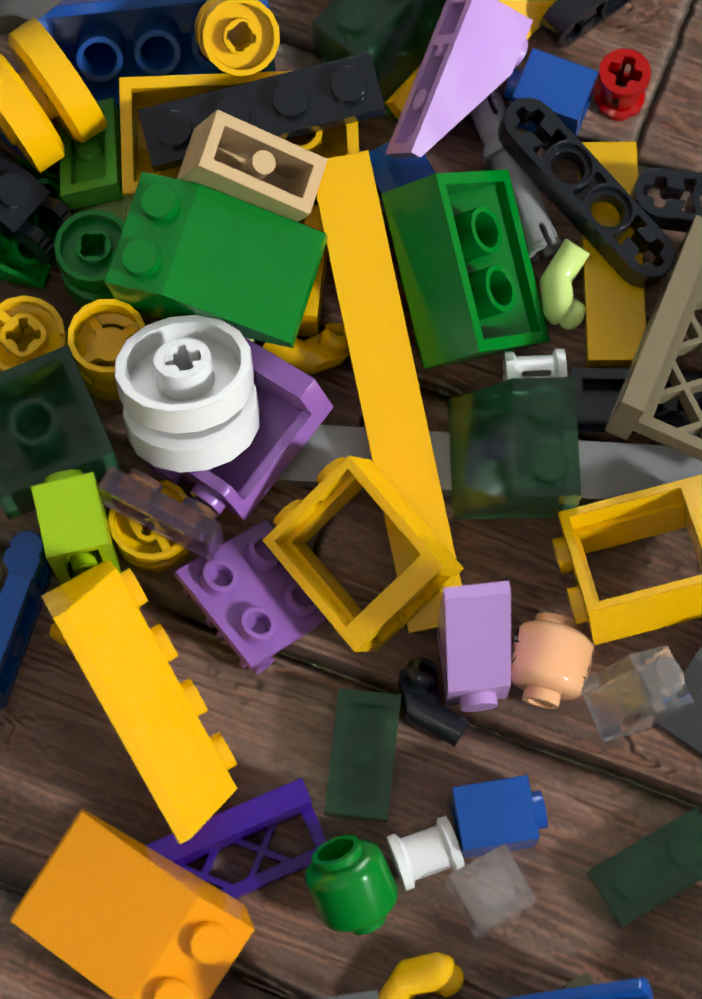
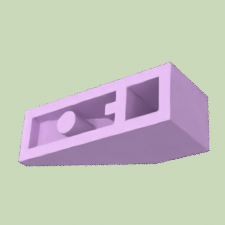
(465, 61)
(475, 644)

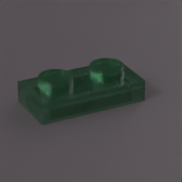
(362, 755)
(651, 869)

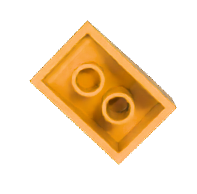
(131, 916)

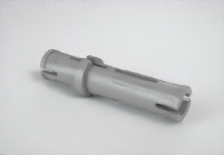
(534, 216)

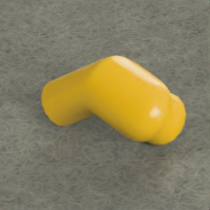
(316, 352)
(423, 975)

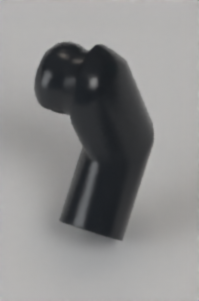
(423, 704)

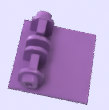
(250, 598)

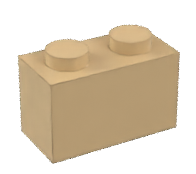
(253, 166)

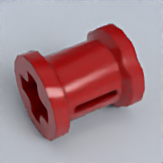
(611, 73)

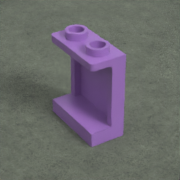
(289, 414)

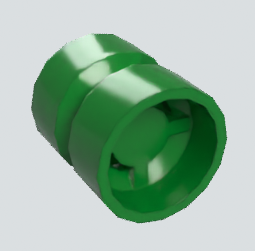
(85, 252)

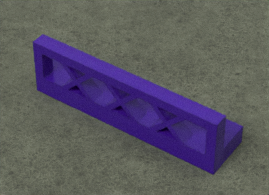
(240, 824)

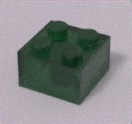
(47, 428)

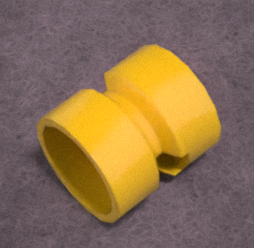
(237, 35)
(96, 340)

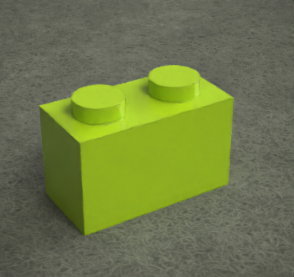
(73, 524)

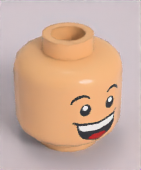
(550, 659)

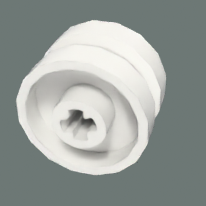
(188, 393)

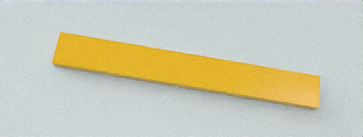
(382, 356)

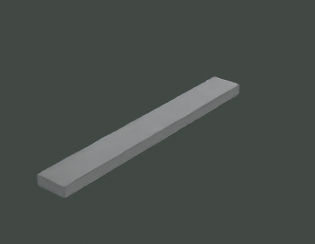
(605, 467)

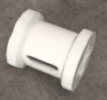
(537, 366)
(425, 852)

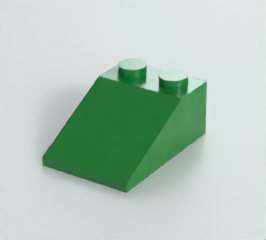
(214, 258)

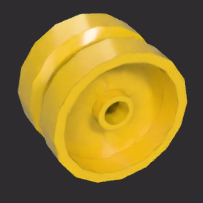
(39, 93)

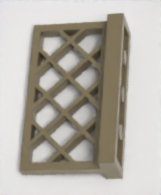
(657, 354)

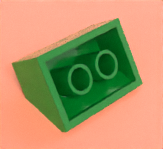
(464, 266)

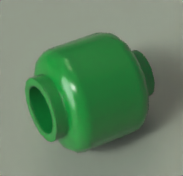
(351, 885)

